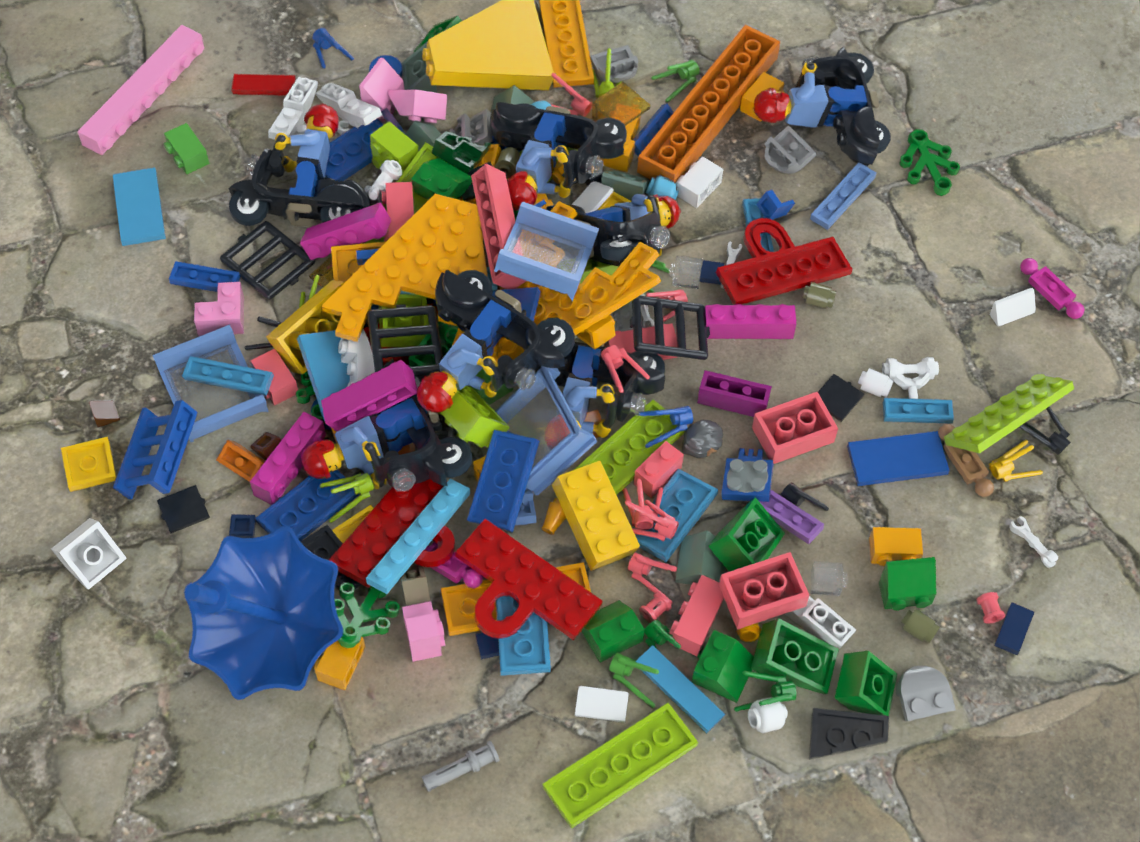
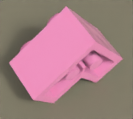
(223, 312)
(423, 631)

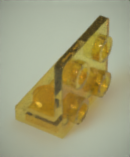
(621, 104)

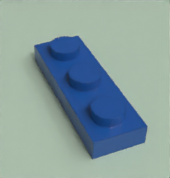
(652, 127)
(201, 276)

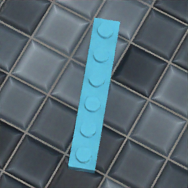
(418, 536)

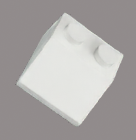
(89, 553)

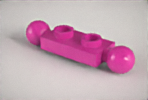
(1052, 288)
(456, 570)

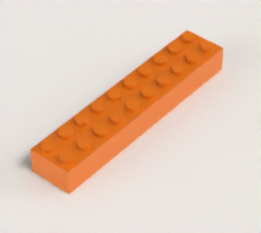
(708, 105)

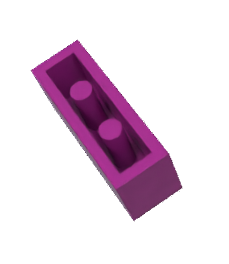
(733, 394)

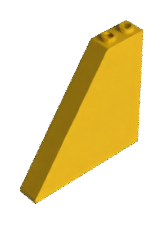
(492, 50)

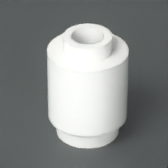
(875, 383)

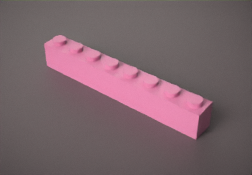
(141, 90)

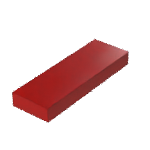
(262, 84)

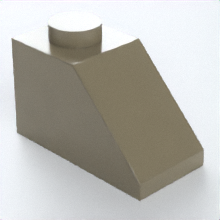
(415, 585)

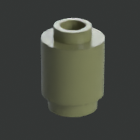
(507, 161)
(819, 295)
(920, 625)

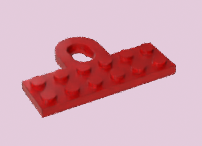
(783, 270)
(383, 529)
(527, 579)

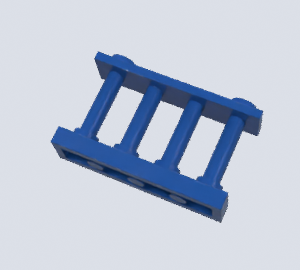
(168, 457)

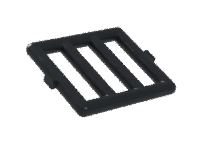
(256, 282)
(403, 311)
(659, 347)

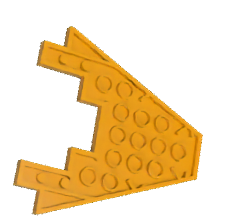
(435, 239)
(595, 296)

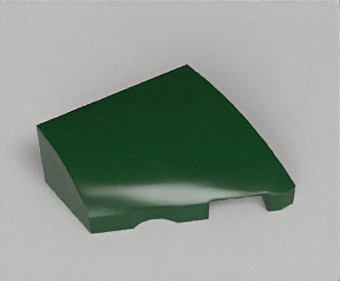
(459, 151)

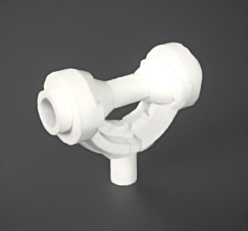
(390, 171)
(926, 369)

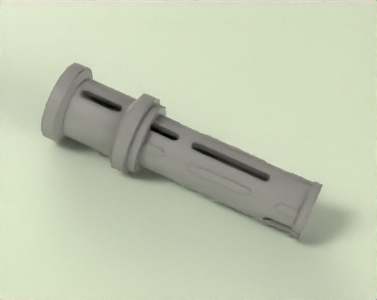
(471, 762)

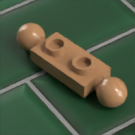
(968, 465)

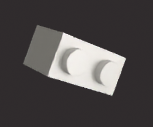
(699, 182)

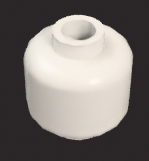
(767, 717)

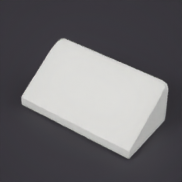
(593, 196)
(1013, 307)
(601, 704)

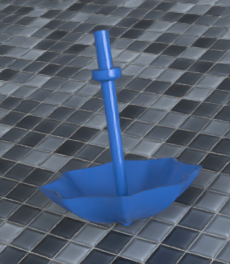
(263, 613)

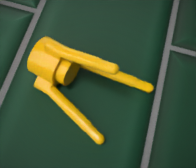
(1003, 466)

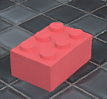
(794, 427)
(763, 590)

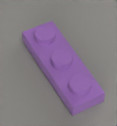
(793, 518)

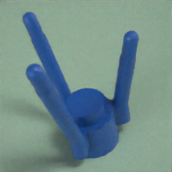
(325, 41)
(679, 416)

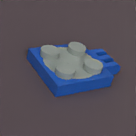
(748, 477)

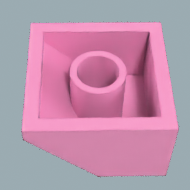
(376, 86)
(419, 104)

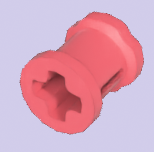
(658, 601)
(990, 607)

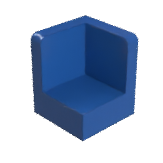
(772, 207)

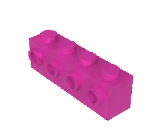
(346, 230)
(751, 321)
(369, 395)
(286, 459)

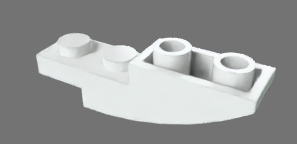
(347, 106)
(295, 107)
(358, 357)
(822, 622)

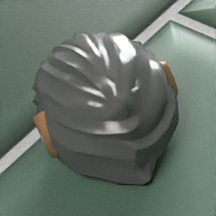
(702, 438)

